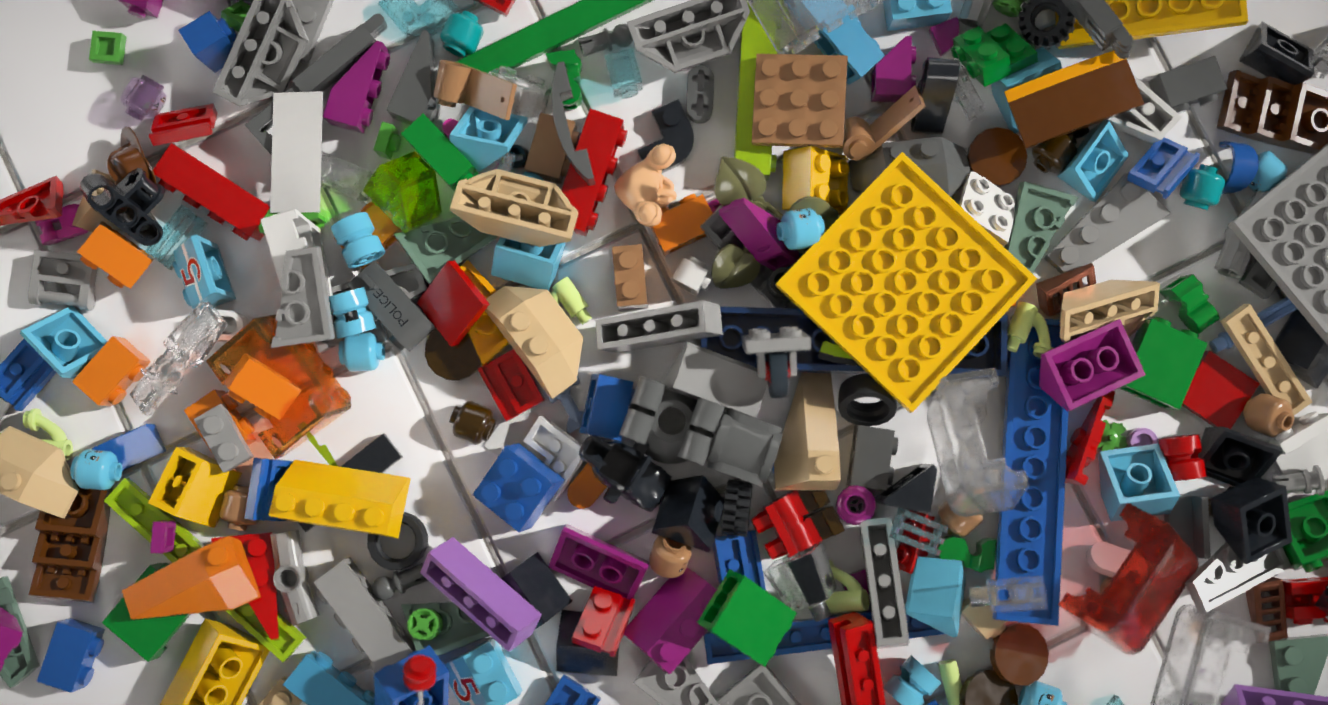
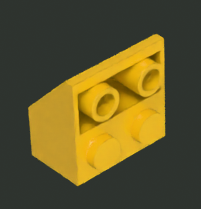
(815, 174)
(193, 487)

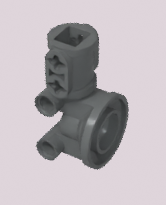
(728, 441)

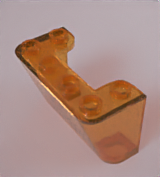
(321, 394)

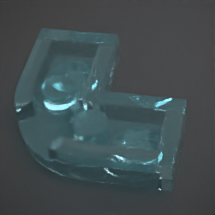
(413, 18)

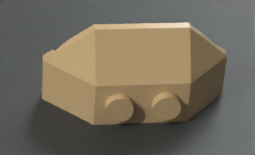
(515, 208)
(1106, 302)
(539, 335)
(35, 473)

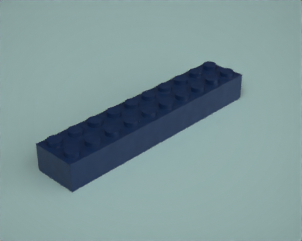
(736, 321)

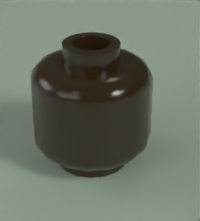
(1054, 153)
(472, 422)

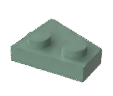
(1298, 662)

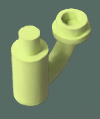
(571, 299)
(1023, 319)
(34, 421)
(853, 599)

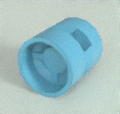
(356, 236)
(348, 302)
(912, 683)

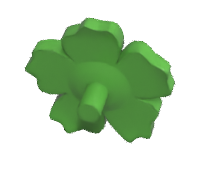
(1111, 437)

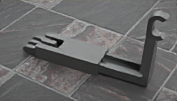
(1102, 25)
(323, 72)

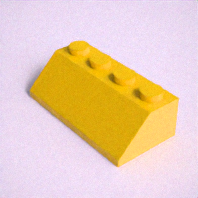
(341, 498)
(217, 667)

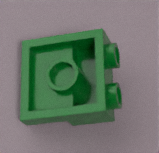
(993, 53)
(1308, 532)

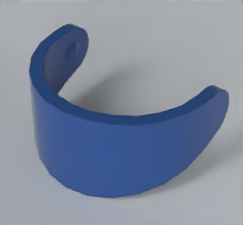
(1243, 168)

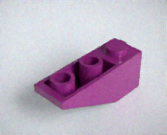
(354, 94)
(758, 233)

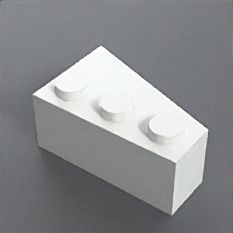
(1148, 121)
(291, 232)

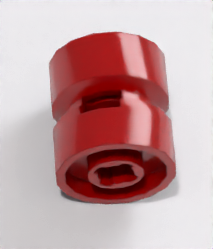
(1183, 457)

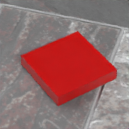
(453, 303)
(1218, 391)

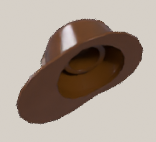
(128, 158)

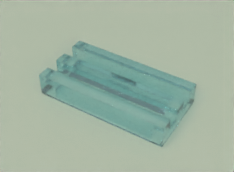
(169, 228)
(934, 538)

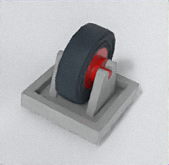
(777, 367)

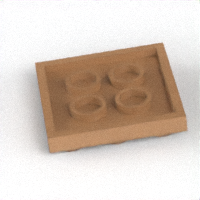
(799, 100)

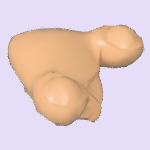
(645, 188)

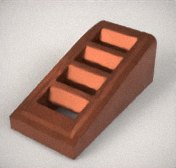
(1055, 285)
(1278, 608)

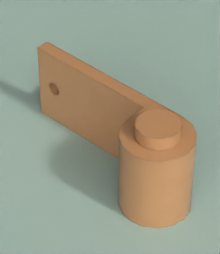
(475, 88)
(864, 138)

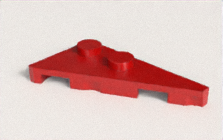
(33, 203)
(1086, 440)
(261, 560)

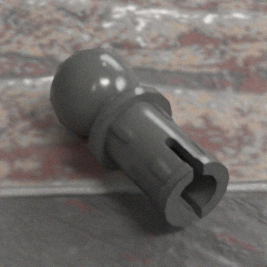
(604, 40)
(385, 587)

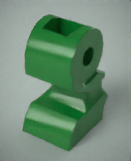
(573, 67)
(1195, 309)
(957, 549)

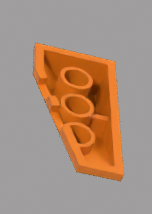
(200, 582)

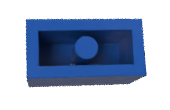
(209, 40)
(606, 406)
(71, 655)

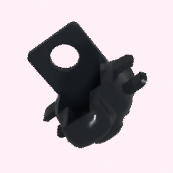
(626, 471)

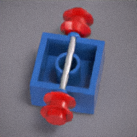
(413, 681)

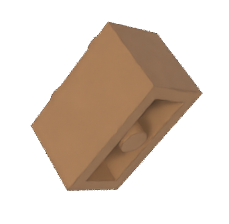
(546, 152)
(629, 277)

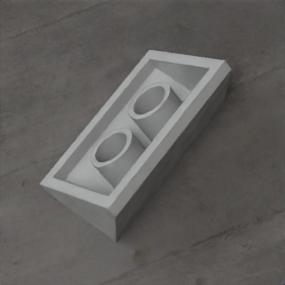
(716, 378)

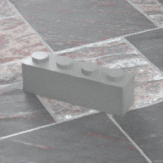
(659, 327)
(884, 583)
(364, 615)

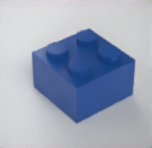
(518, 487)

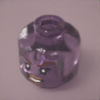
(143, 98)

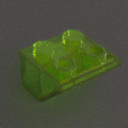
(405, 191)

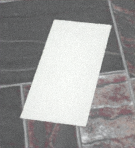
(296, 151)

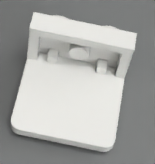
(988, 206)
(1304, 445)

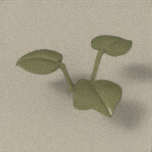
(738, 180)

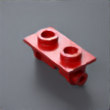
(907, 554)

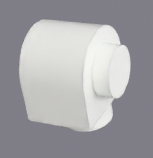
(692, 276)
(235, 322)

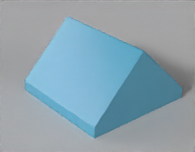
(485, 137)
(1096, 161)
(65, 341)
(937, 593)

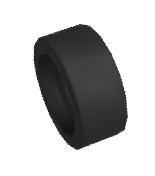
(865, 413)
(418, 552)

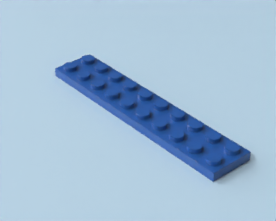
(1037, 443)

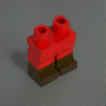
(791, 528)

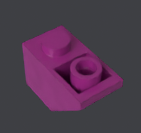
(893, 73)

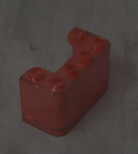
(1141, 588)

